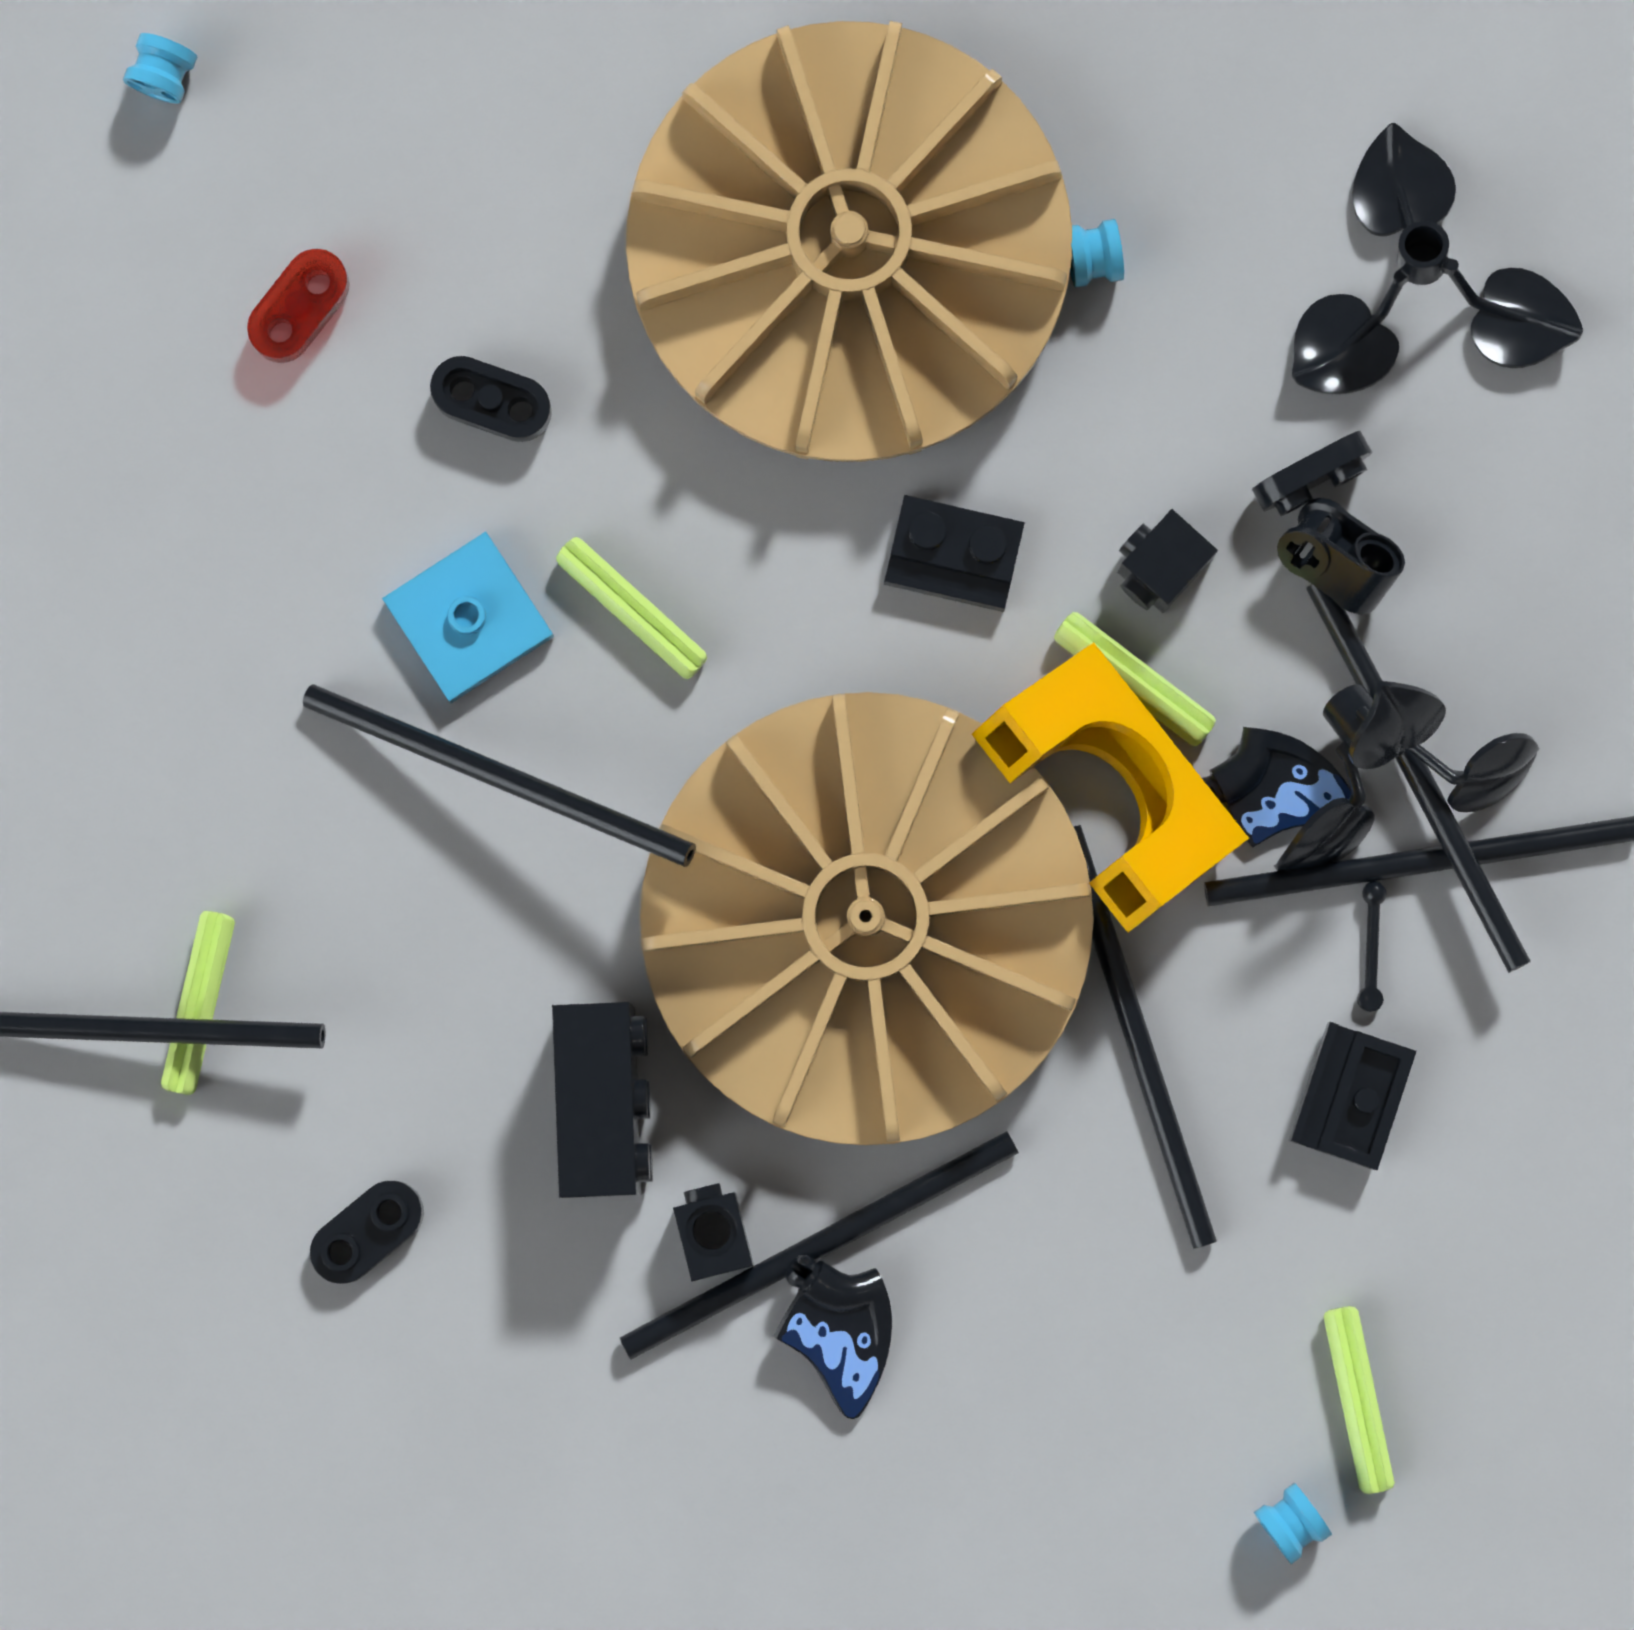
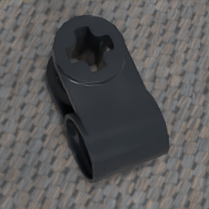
(1346, 560)

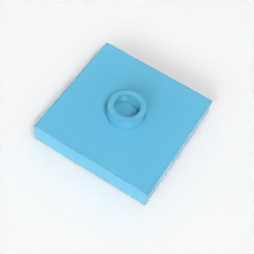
(468, 617)

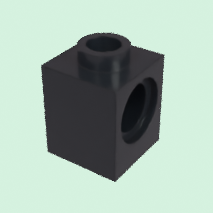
(711, 1262)

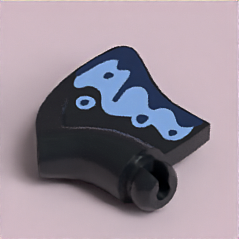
(1274, 783)
(840, 1328)

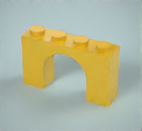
(1095, 711)

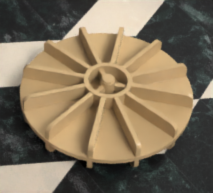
(849, 241)
(866, 920)

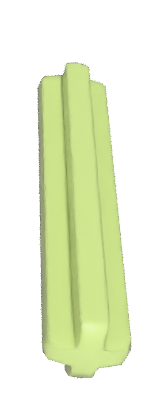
(631, 607)
(1155, 692)
(199, 998)
(1359, 1400)

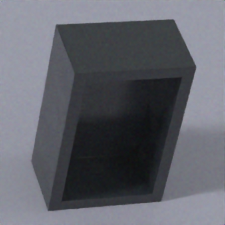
(600, 1100)

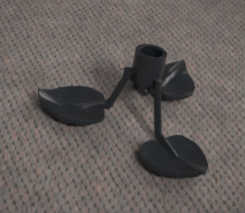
(1413, 189)
(1373, 736)

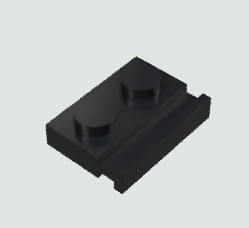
(954, 553)
(1352, 1096)

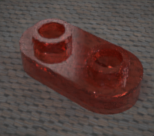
(295, 305)

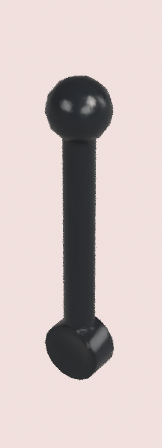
(1371, 998)

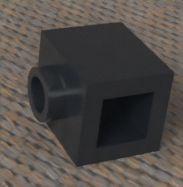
(1163, 561)

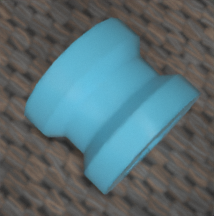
(160, 68)
(1096, 253)
(1292, 1523)

